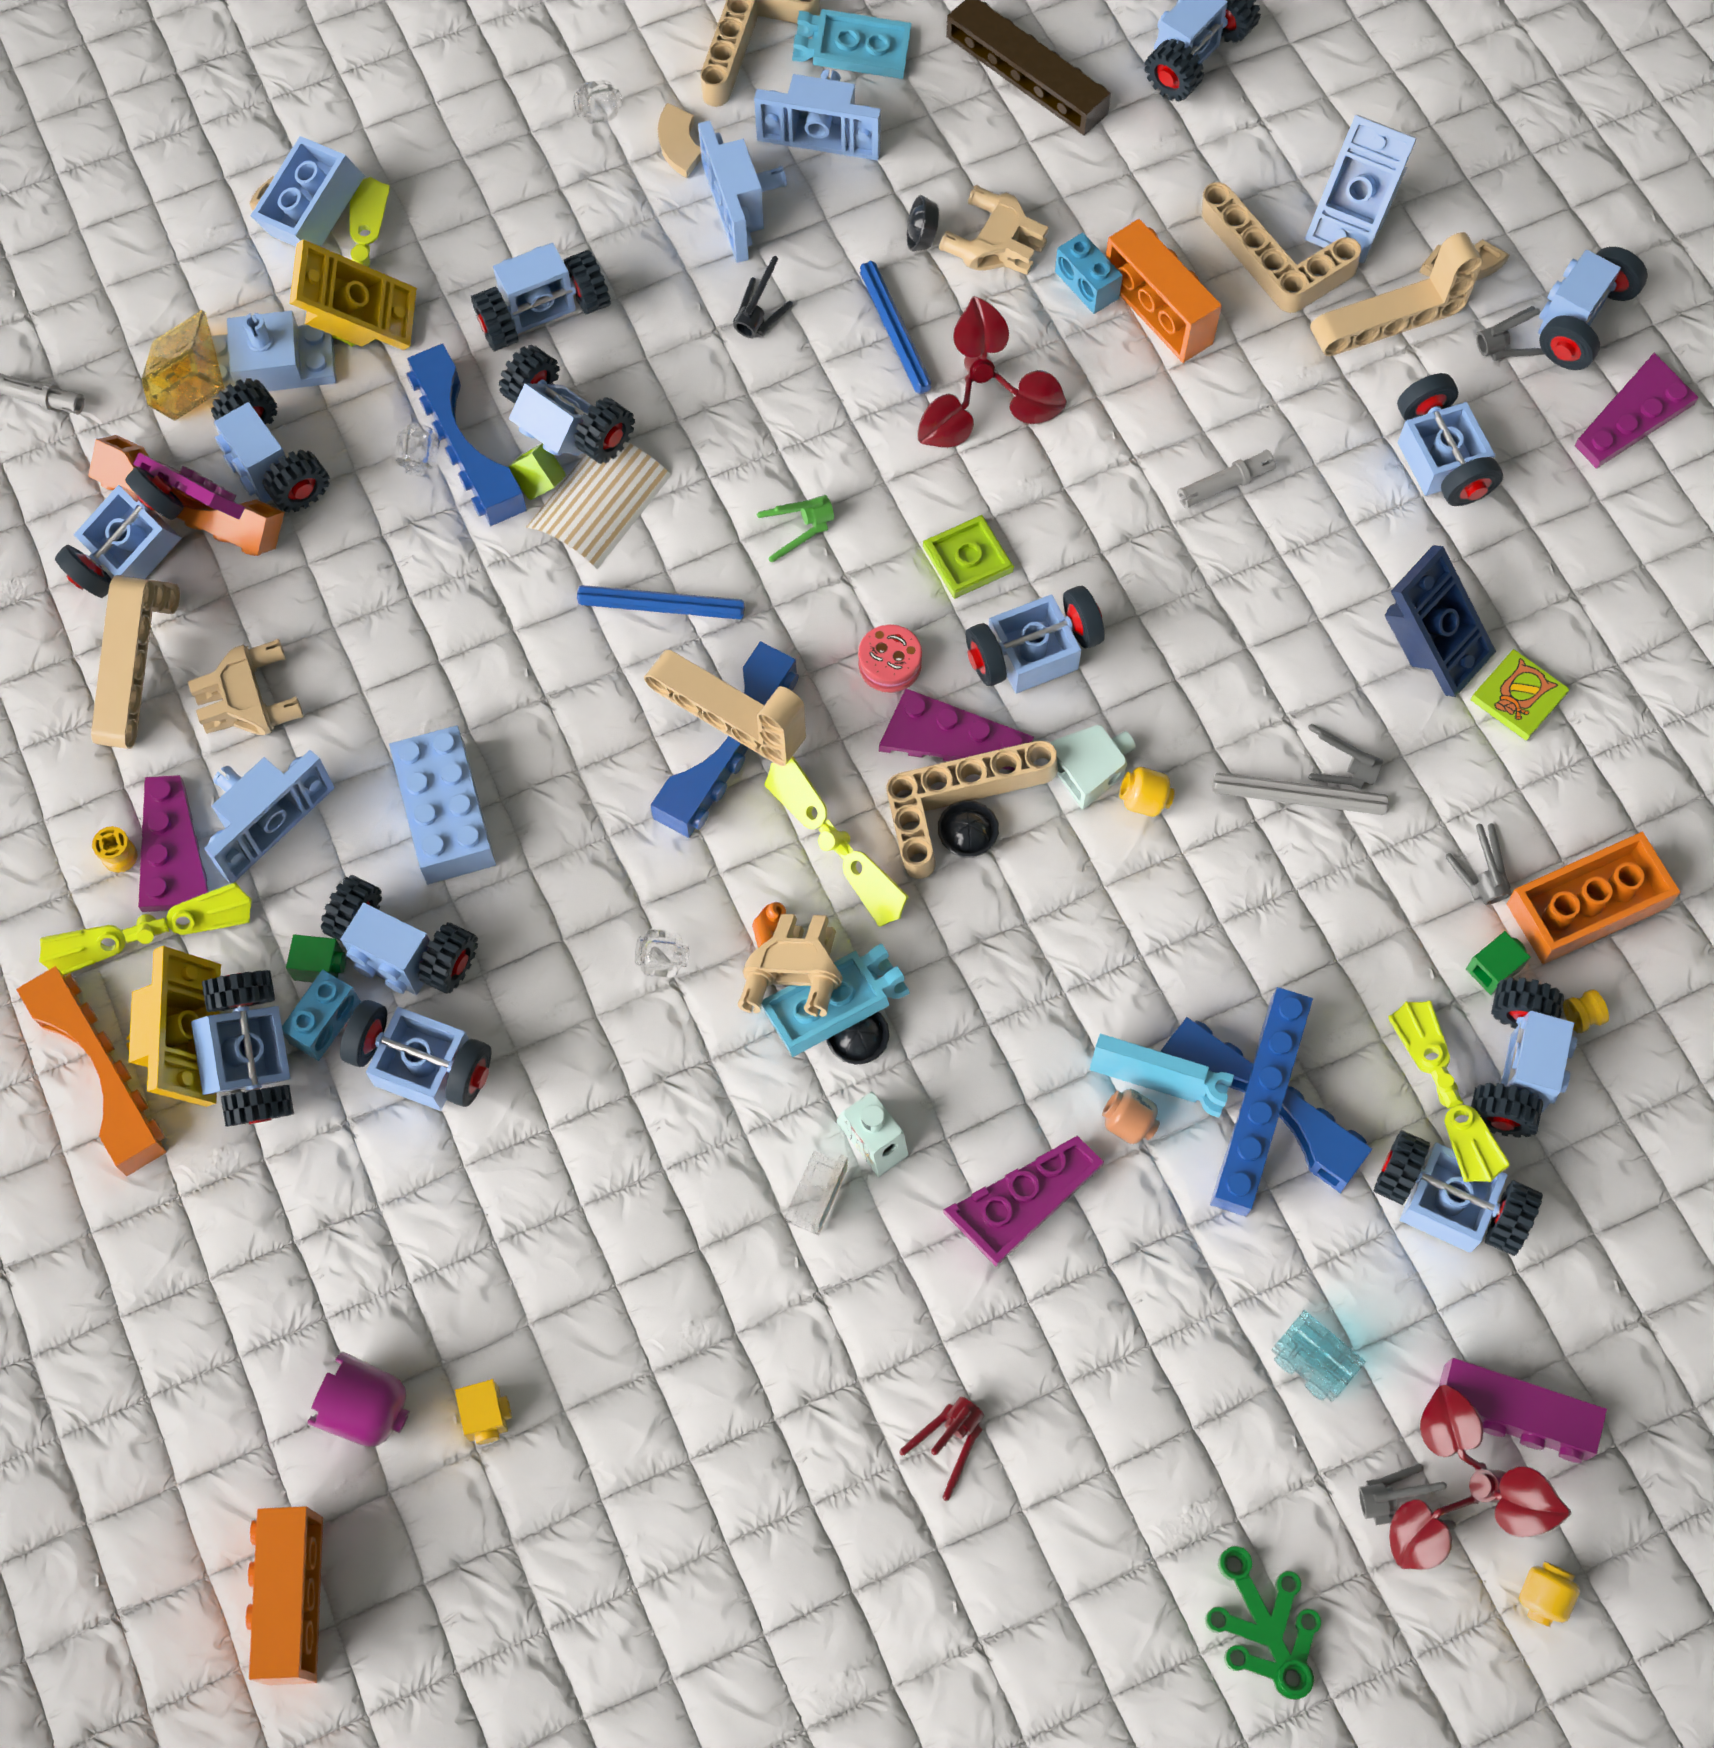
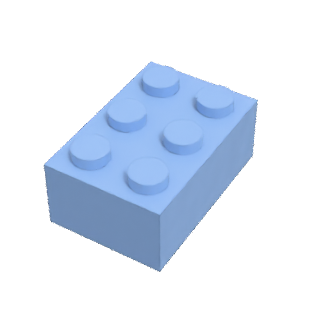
(307, 194)

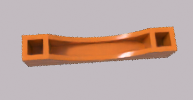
(254, 532)
(124, 1127)

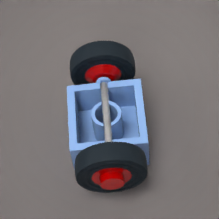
(1580, 297)
(1446, 442)
(124, 534)
(1035, 640)
(415, 1056)

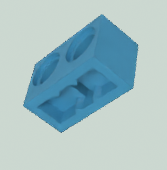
(1088, 273)
(320, 1015)

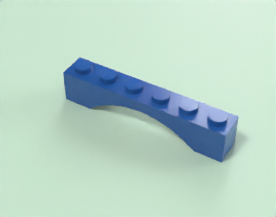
(491, 483)
(688, 795)
(1262, 1102)
(1327, 1147)

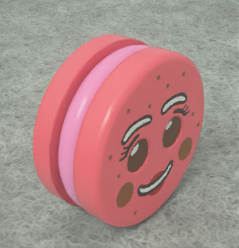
(890, 658)

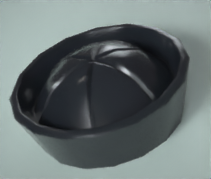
(922, 224)
(968, 828)
(861, 1041)

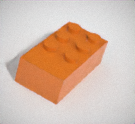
(1163, 291)
(1592, 897)
(285, 1595)

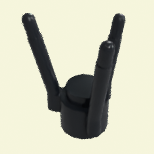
(750, 316)

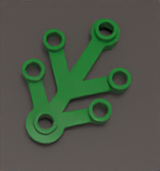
(1267, 1629)

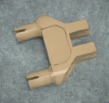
(1005, 239)
(238, 687)
(793, 961)

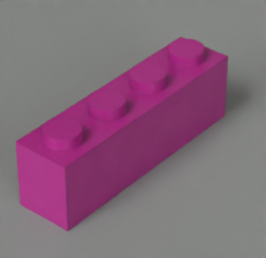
(1528, 1411)

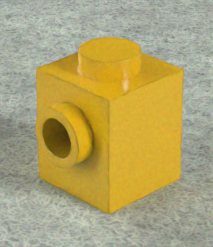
(483, 1411)

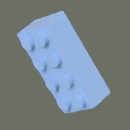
(442, 805)

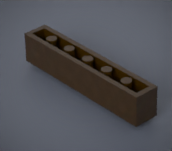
(1028, 65)

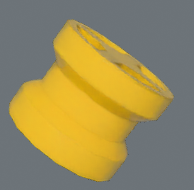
(1586, 1010)

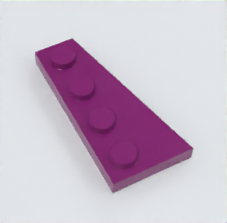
(1639, 409)
(194, 485)
(944, 731)
(169, 848)
(1015, 1206)

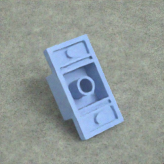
(819, 117)
(1361, 185)
(736, 187)
(275, 352)
(262, 809)

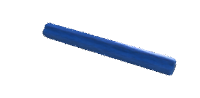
(895, 327)
(660, 602)

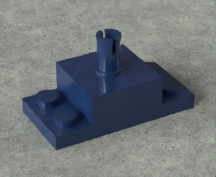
(1439, 622)

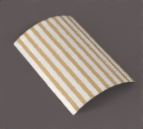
(601, 502)

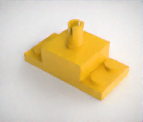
(351, 298)
(162, 1024)

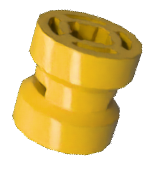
(114, 857)

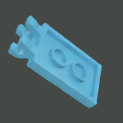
(852, 42)
(853, 1001)
(1161, 1073)

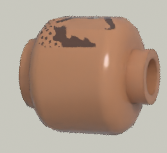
(1131, 1116)

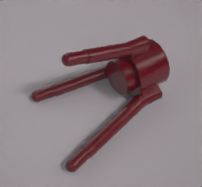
(962, 1420)

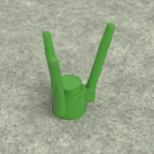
(813, 511)

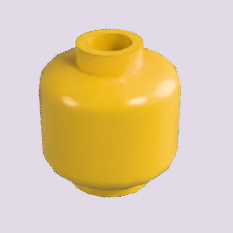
(1146, 791)
(1549, 1594)

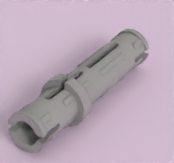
(46, 395)
(1239, 473)

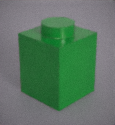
(313, 954)
(1498, 961)

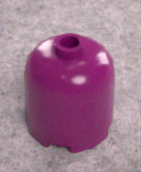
(360, 1403)

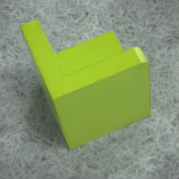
(537, 471)

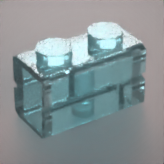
(1317, 1357)

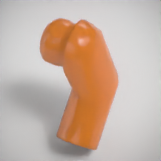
(767, 921)

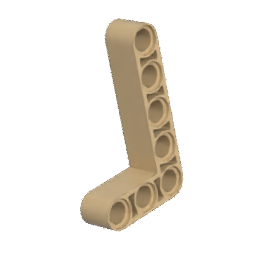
(733, 37)
(1271, 255)
(1405, 307)
(125, 656)
(767, 729)
(957, 789)

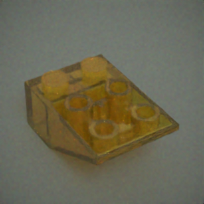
(182, 368)

